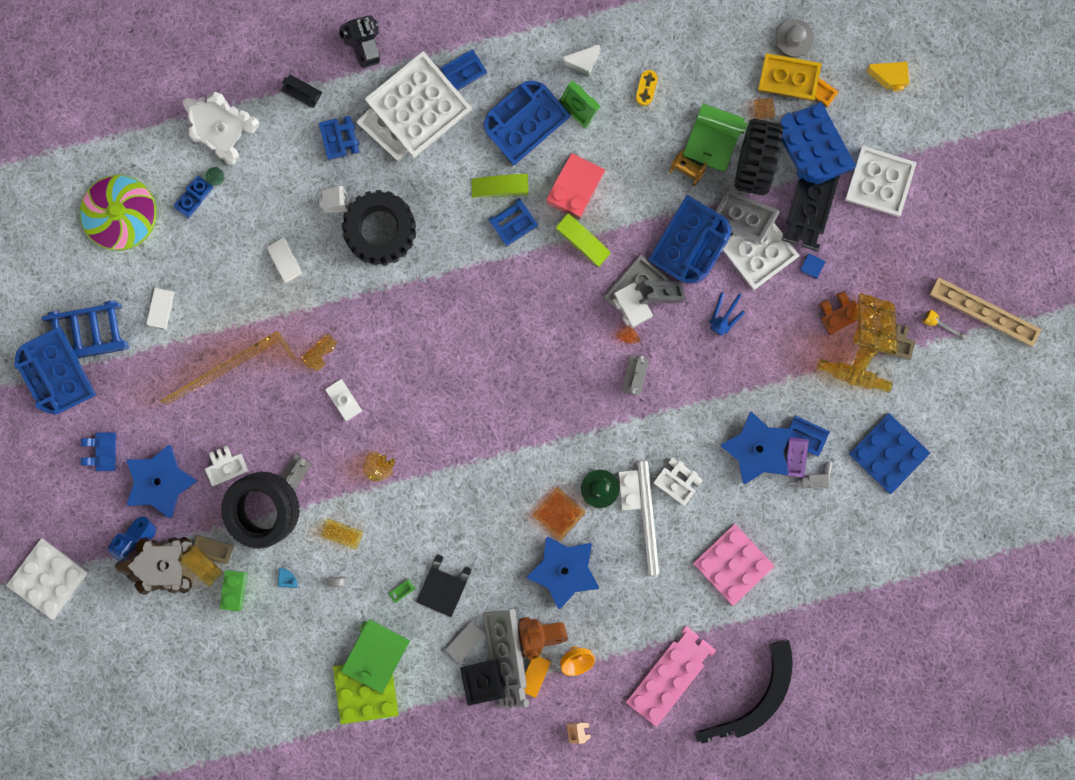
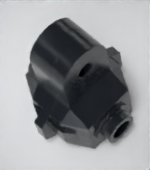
(360, 35)

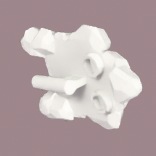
(218, 125)

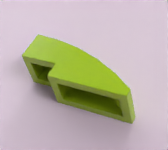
(500, 186)
(583, 240)

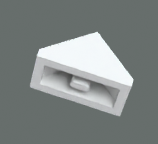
(583, 60)

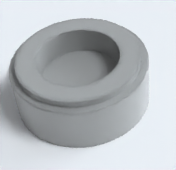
(336, 581)

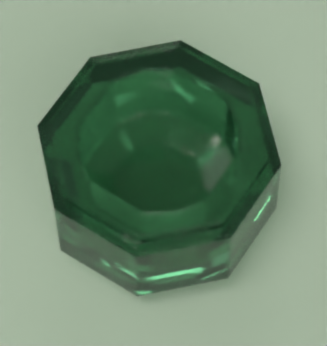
(215, 176)

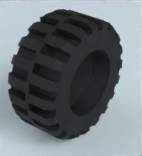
(758, 157)
(361, 209)

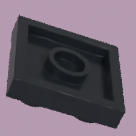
(482, 682)

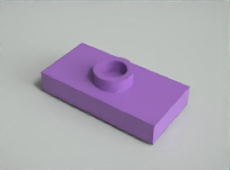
(797, 456)

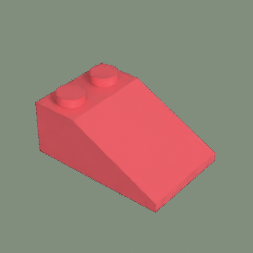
(575, 186)

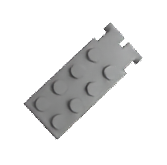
(505, 647)

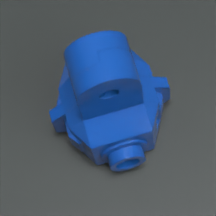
(126, 542)

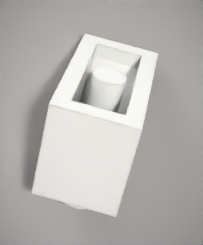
(334, 200)

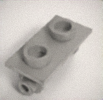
(635, 375)
(296, 471)

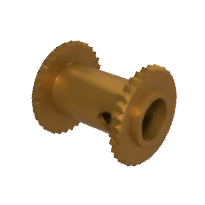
(690, 168)

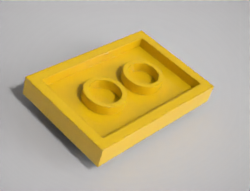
(790, 77)

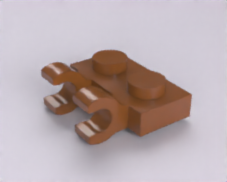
(839, 318)

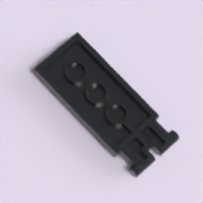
(809, 212)

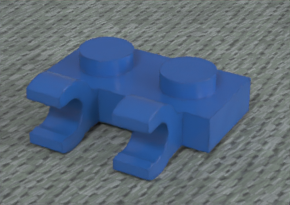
(105, 451)

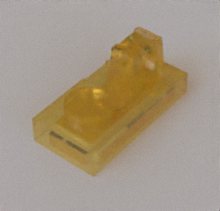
(314, 355)
(342, 533)
(202, 566)

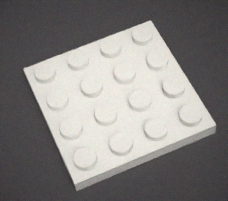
(418, 104)

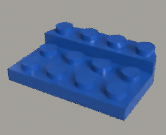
(524, 120)
(815, 145)
(691, 242)
(53, 372)

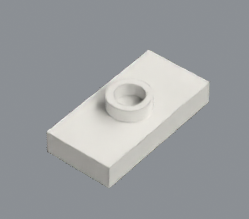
(343, 400)

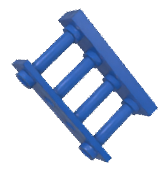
(97, 347)

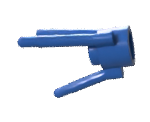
(720, 325)

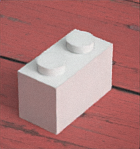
(633, 311)

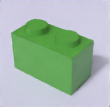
(233, 590)

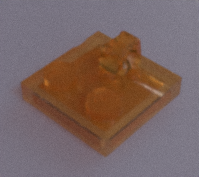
(559, 513)

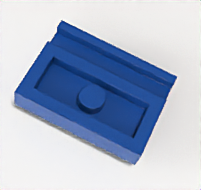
(464, 70)
(806, 430)

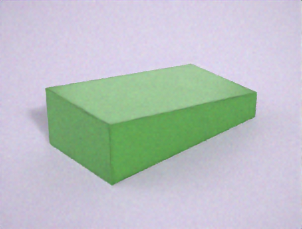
(402, 590)

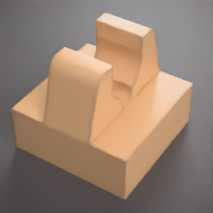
(576, 733)

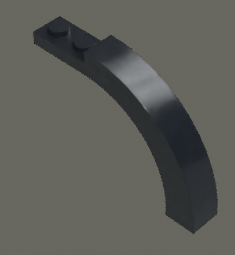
(772, 699)

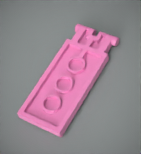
(670, 677)

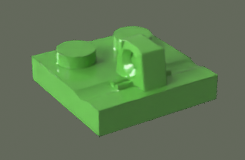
(579, 104)

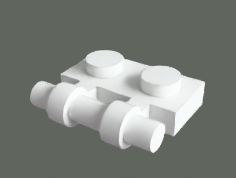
(674, 486)

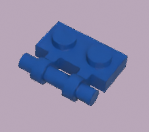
(333, 139)

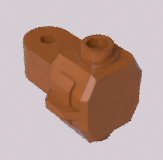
(536, 636)

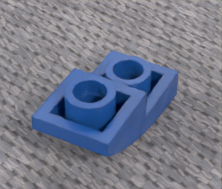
(193, 197)

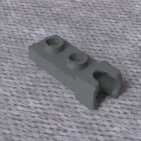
(660, 292)

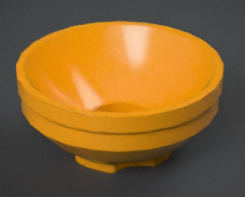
(577, 661)

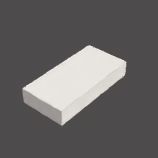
(160, 308)

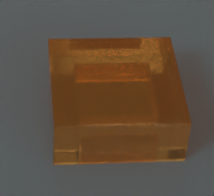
(764, 108)

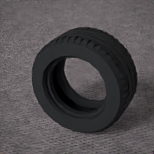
(241, 527)

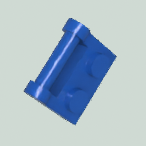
(516, 227)

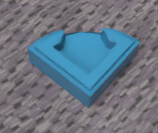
(286, 579)

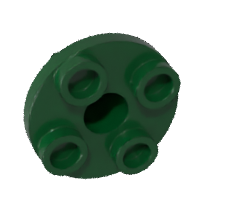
(600, 488)

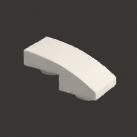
(284, 260)

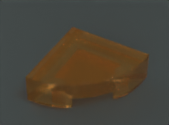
(628, 336)

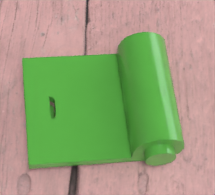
(714, 135)
(376, 653)

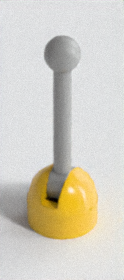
(933, 319)

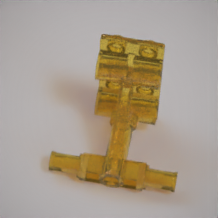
(874, 335)

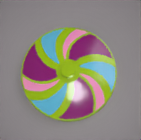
(118, 212)

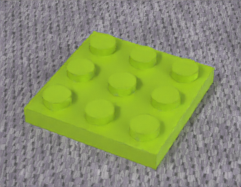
(362, 703)

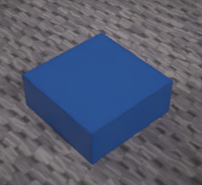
(812, 266)

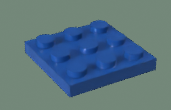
(889, 453)

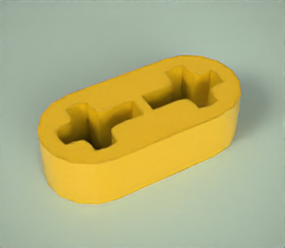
(651, 89)

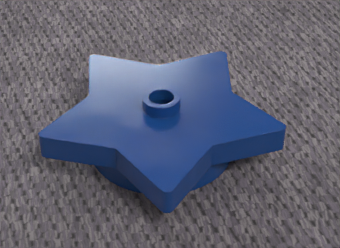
(744, 449)
(173, 481)
(549, 571)

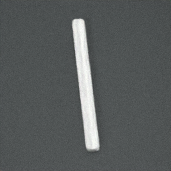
(648, 520)

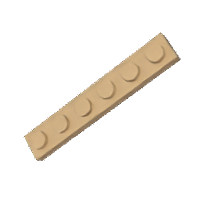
(985, 312)

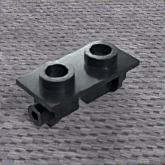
(301, 91)

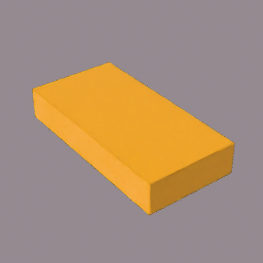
(825, 93)
(535, 675)

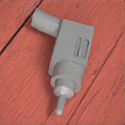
(816, 480)

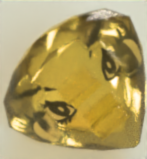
(377, 467)

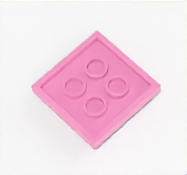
(733, 564)

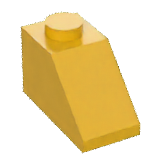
(890, 75)

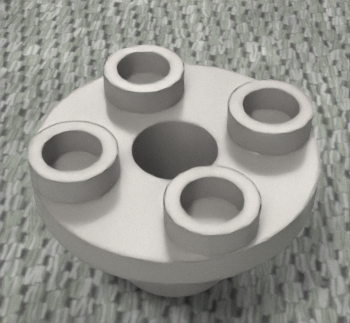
(794, 38)

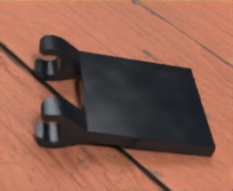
(441, 589)

